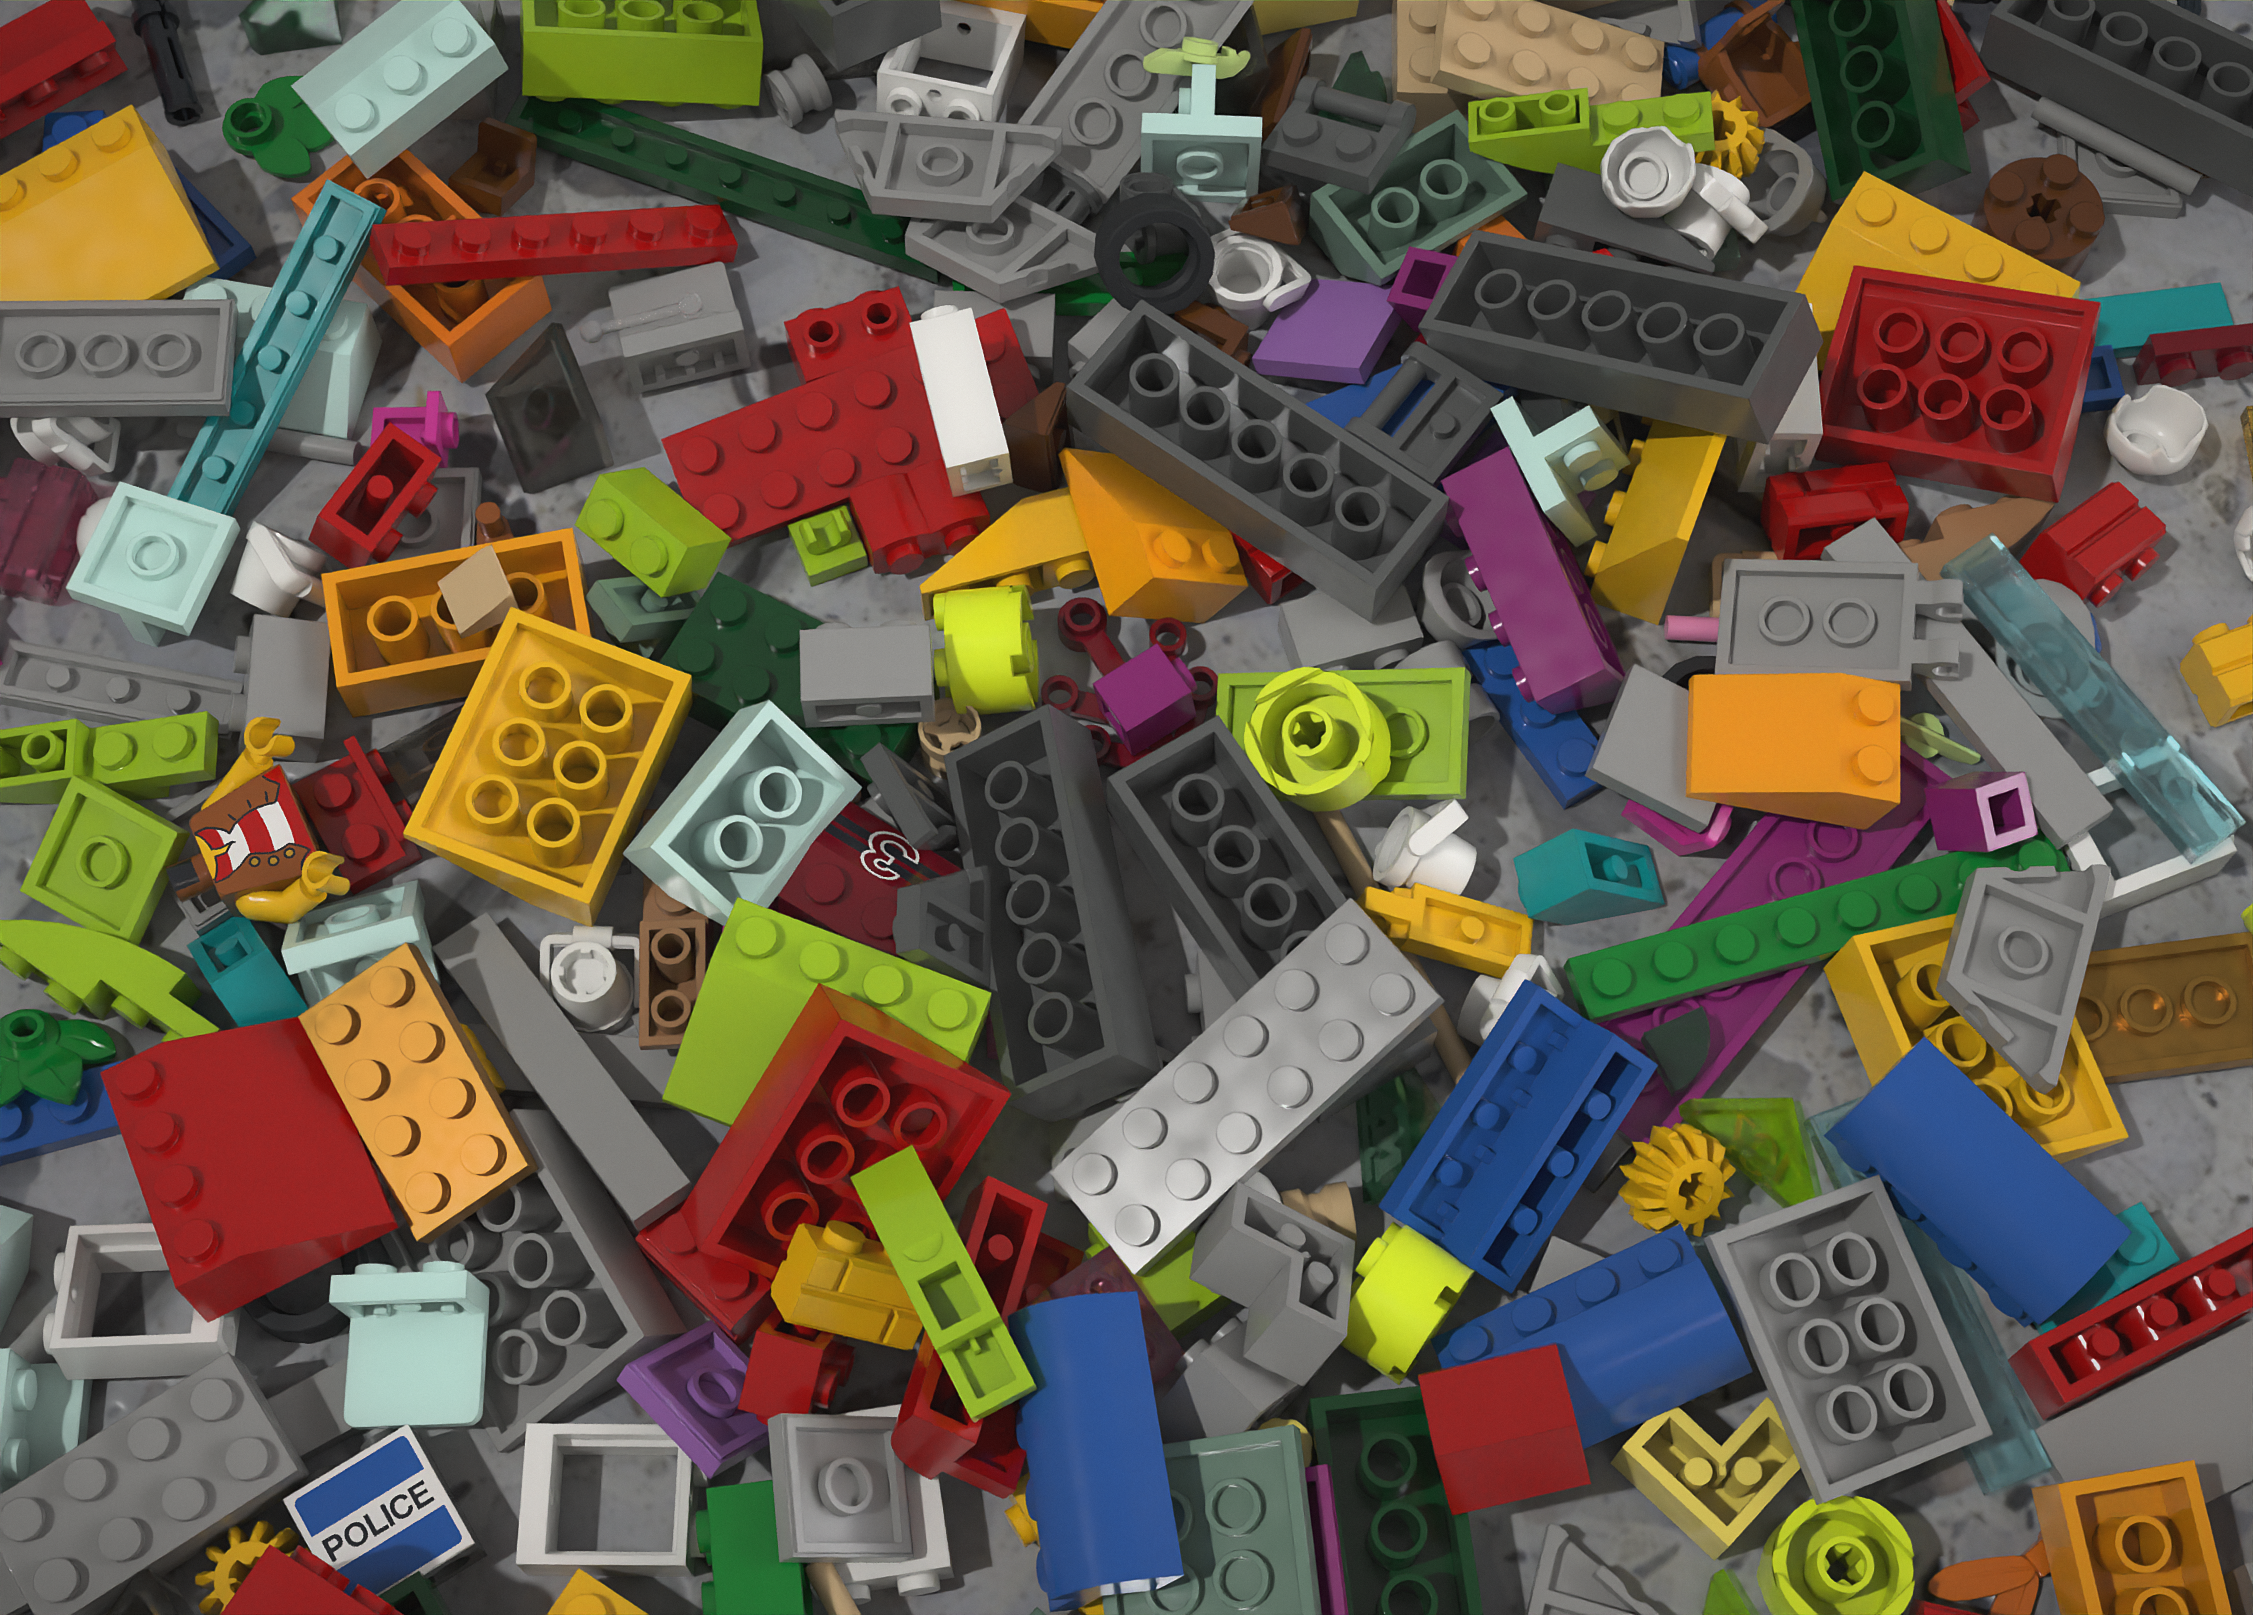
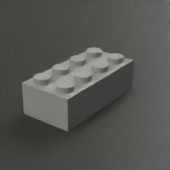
(147, 1491)

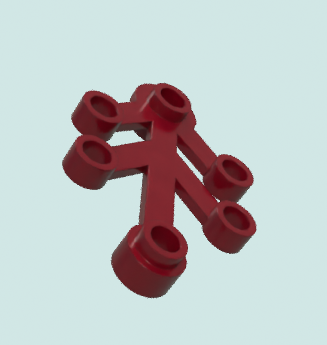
(1094, 640)

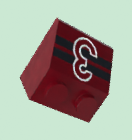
(853, 878)

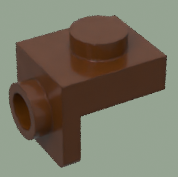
(498, 170)
(1217, 328)

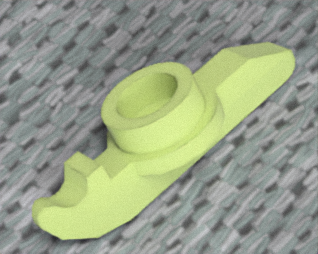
(1196, 51)
(1926, 736)

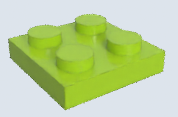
(104, 860)

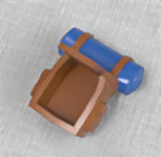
(1745, 57)

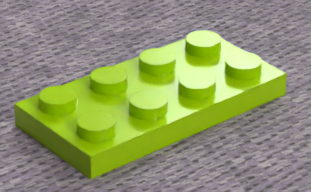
(1424, 718)

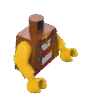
(258, 839)

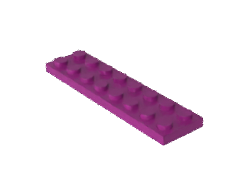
(1772, 863)

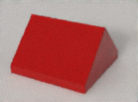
(1503, 1429)

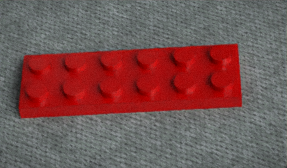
(828, 436)

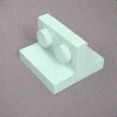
(1200, 151)
(1563, 462)
(153, 561)
(352, 934)
(38, 1416)

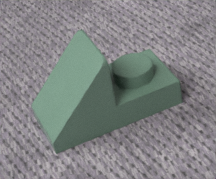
(638, 616)

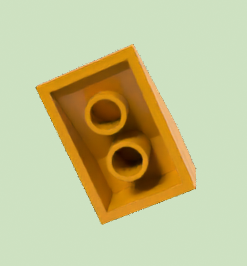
(1148, 544)
(1796, 745)

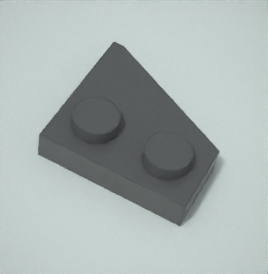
(913, 800)
(948, 925)

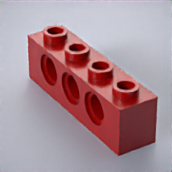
(2138, 1327)

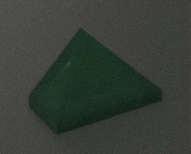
(291, 25)
(1390, 1129)

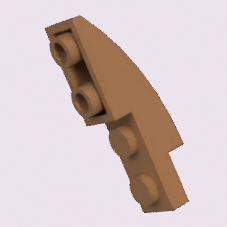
(2011, 519)
(672, 964)

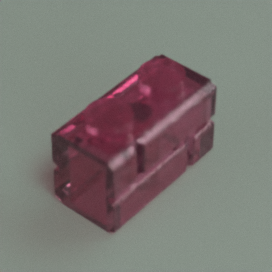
(40, 528)

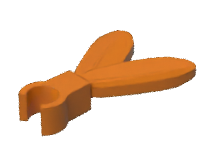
(2008, 1577)

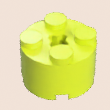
(987, 649)
(1285, 748)
(1401, 1300)
(1846, 1530)

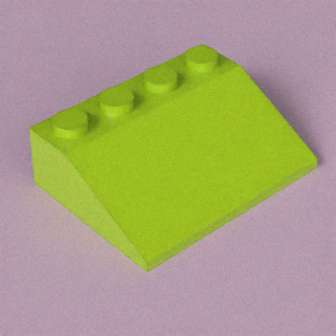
(642, 51)
(763, 980)

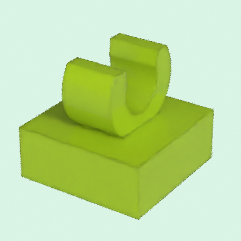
(828, 545)

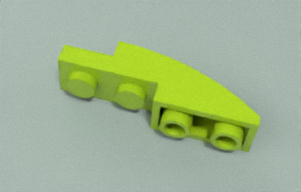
(1565, 129)
(129, 757)
(103, 974)
(943, 1284)

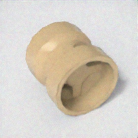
(949, 731)
(1329, 1207)

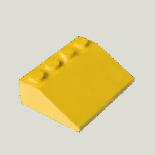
(100, 220)
(1903, 234)
(1653, 518)
(551, 765)
(1891, 1002)

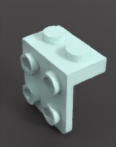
(413, 1345)

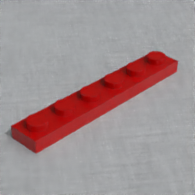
(551, 244)

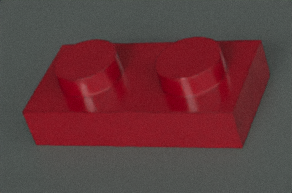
(2195, 354)

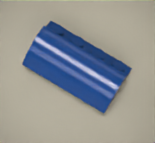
(1518, 1135)
(1978, 1185)
(1628, 1332)
(1094, 1450)

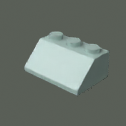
(400, 79)
(339, 371)
(742, 815)

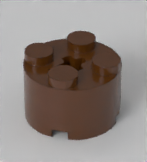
(2043, 211)

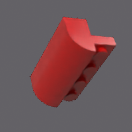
(52, 60)
(1016, 1265)

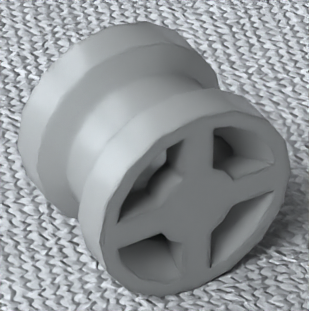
(797, 90)

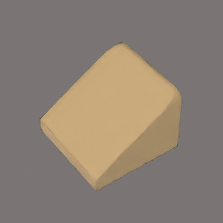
(477, 593)

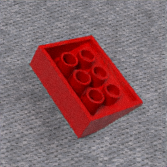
(1957, 381)
(827, 1107)
(245, 1161)

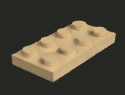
(1538, 48)

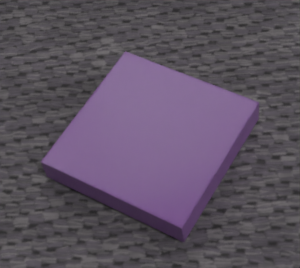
(1329, 333)
(694, 1396)

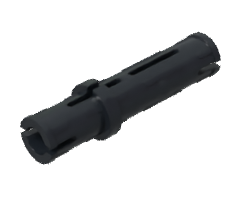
(157, 26)

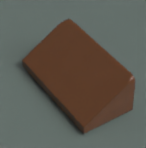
(1288, 66)
(1272, 215)
(1036, 438)

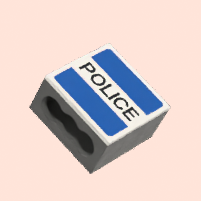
(385, 1515)

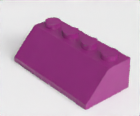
(1535, 587)

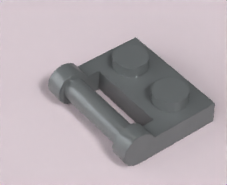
(1333, 149)
(1441, 423)

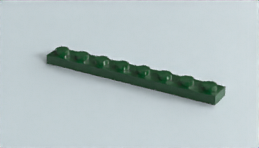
(718, 175)

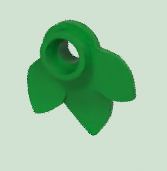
(284, 133)
(50, 1057)

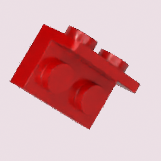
(358, 816)

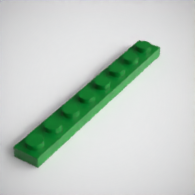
(1782, 932)

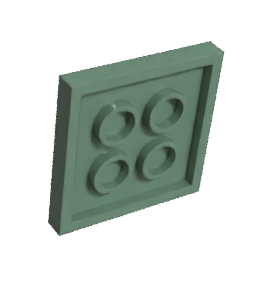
(1238, 1530)

